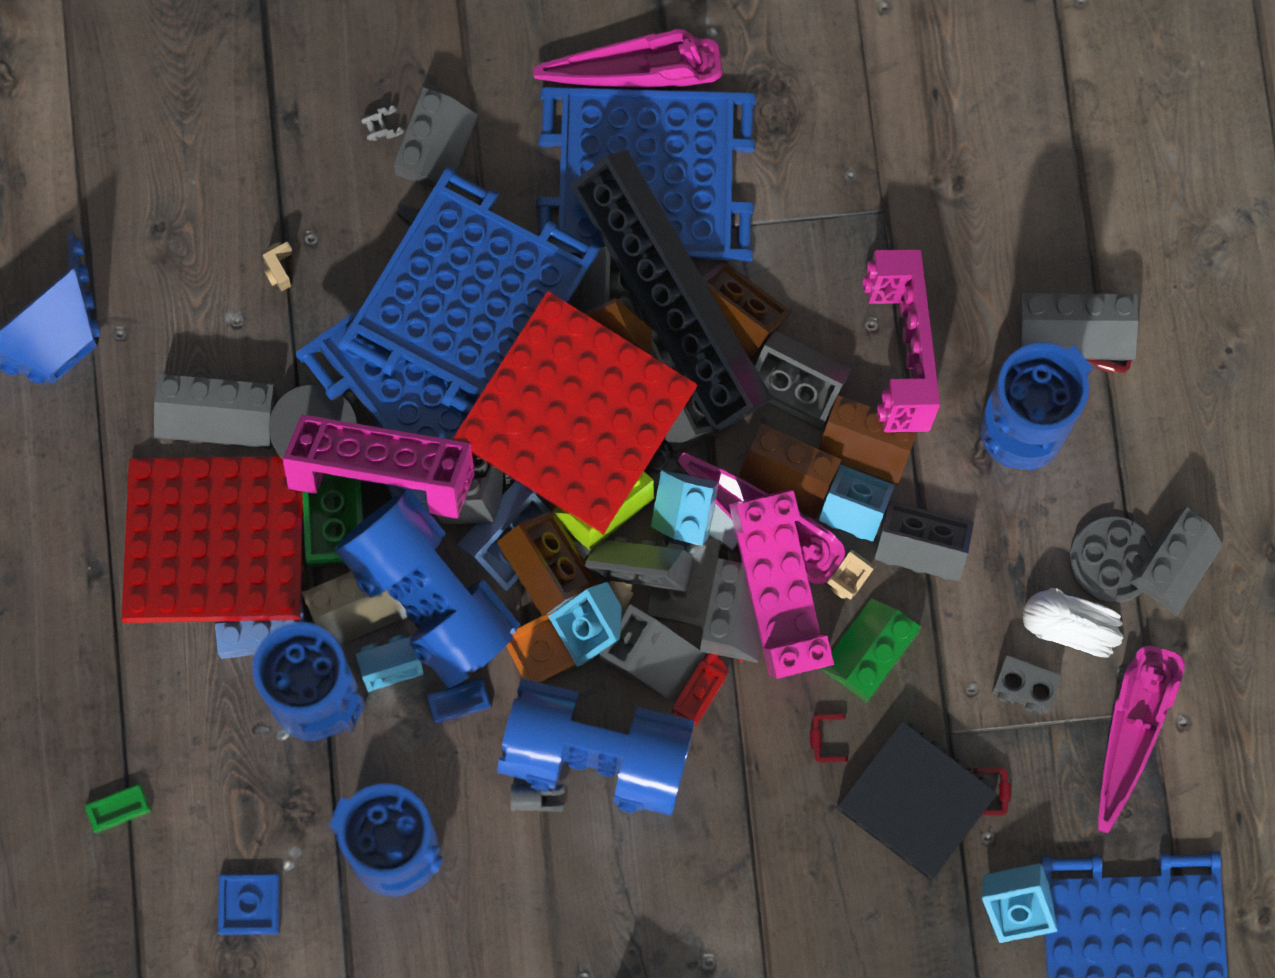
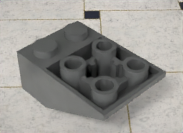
(482, 497)
(652, 655)

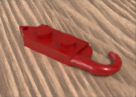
(701, 689)

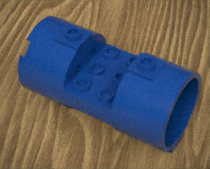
(1035, 405)
(397, 554)
(307, 682)
(544, 735)
(387, 839)

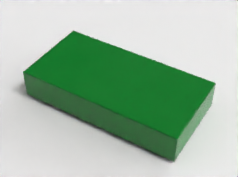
(117, 808)

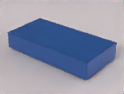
(458, 701)

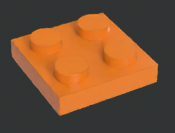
(539, 651)

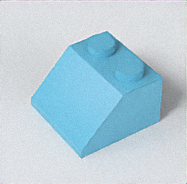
(856, 503)
(684, 507)
(589, 623)
(388, 663)
(1019, 903)

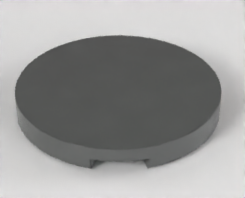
(309, 401)
(1108, 556)

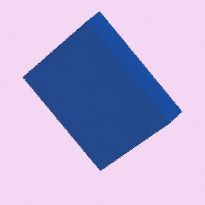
(248, 904)

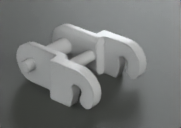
(379, 117)

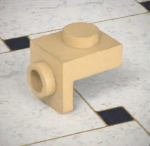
(275, 271)
(850, 575)

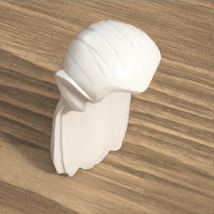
(1073, 622)

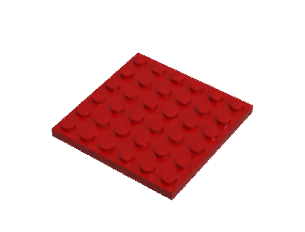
(575, 412)
(211, 541)

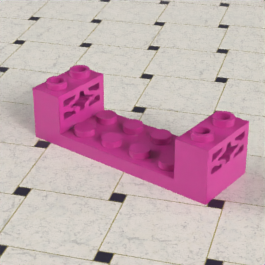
(899, 278)
(382, 456)
(779, 584)

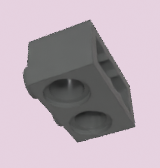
(1028, 678)

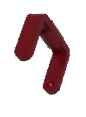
(1110, 366)
(816, 738)
(1004, 789)

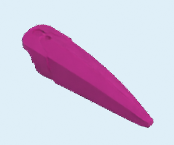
(640, 62)
(819, 546)
(1138, 717)

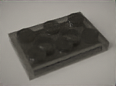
(689, 605)

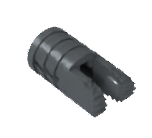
(530, 799)

